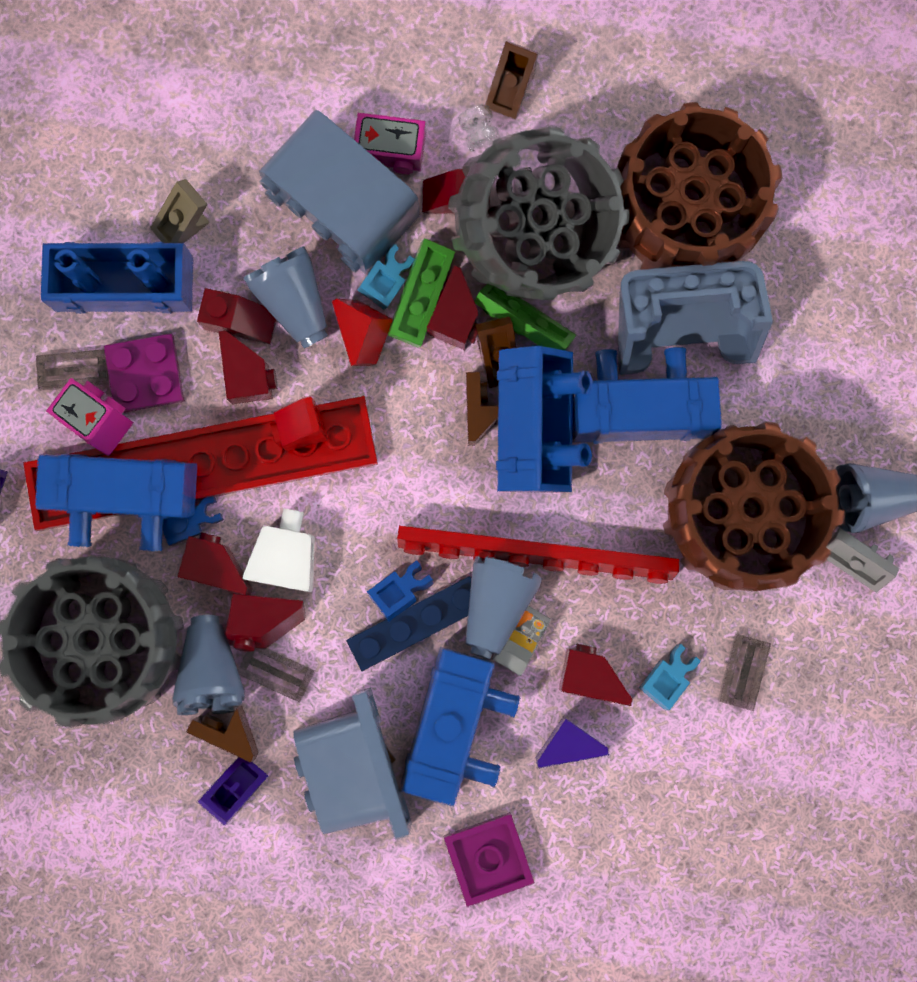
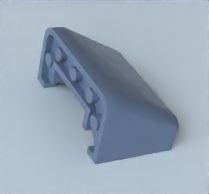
(692, 307)

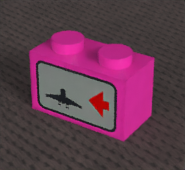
(392, 140)
(89, 416)

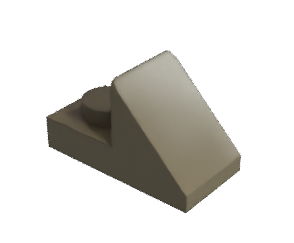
(180, 214)

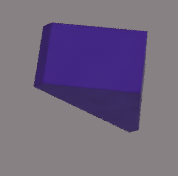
(569, 744)
(232, 790)

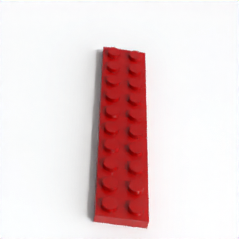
(240, 455)

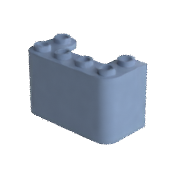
(341, 191)

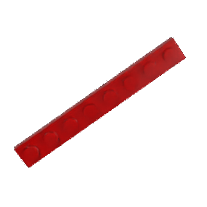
(551, 556)

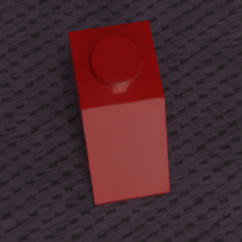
(299, 425)

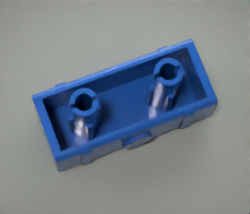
(117, 277)
(646, 407)
(538, 420)
(117, 487)
(448, 725)

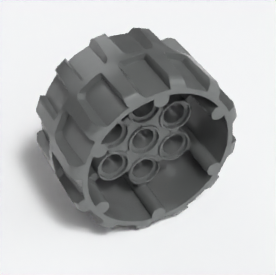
(596, 207)
(25, 641)

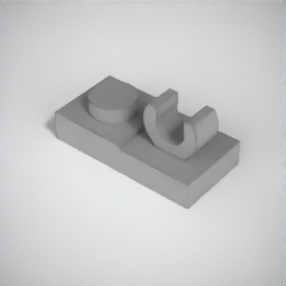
(861, 561)

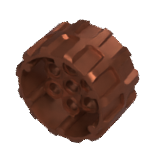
(730, 147)
(818, 506)

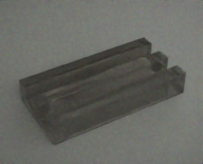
(42, 373)
(757, 675)
(302, 684)

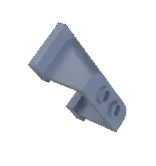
(350, 771)

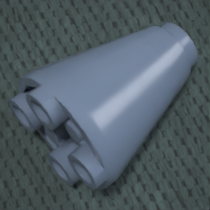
(291, 295)
(207, 670)

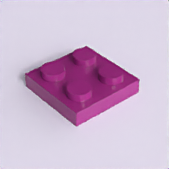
(144, 372)
(488, 859)

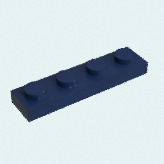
(411, 625)

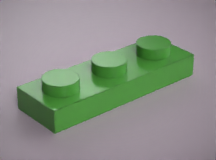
(421, 293)
(525, 318)

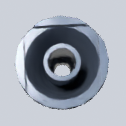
(874, 496)
(496, 604)

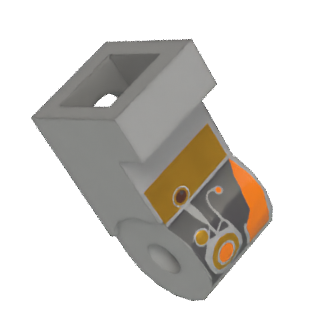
(523, 641)

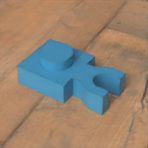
(384, 280)
(666, 679)

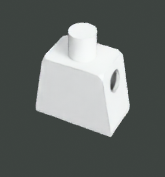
(283, 555)

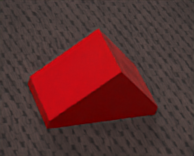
(362, 330)

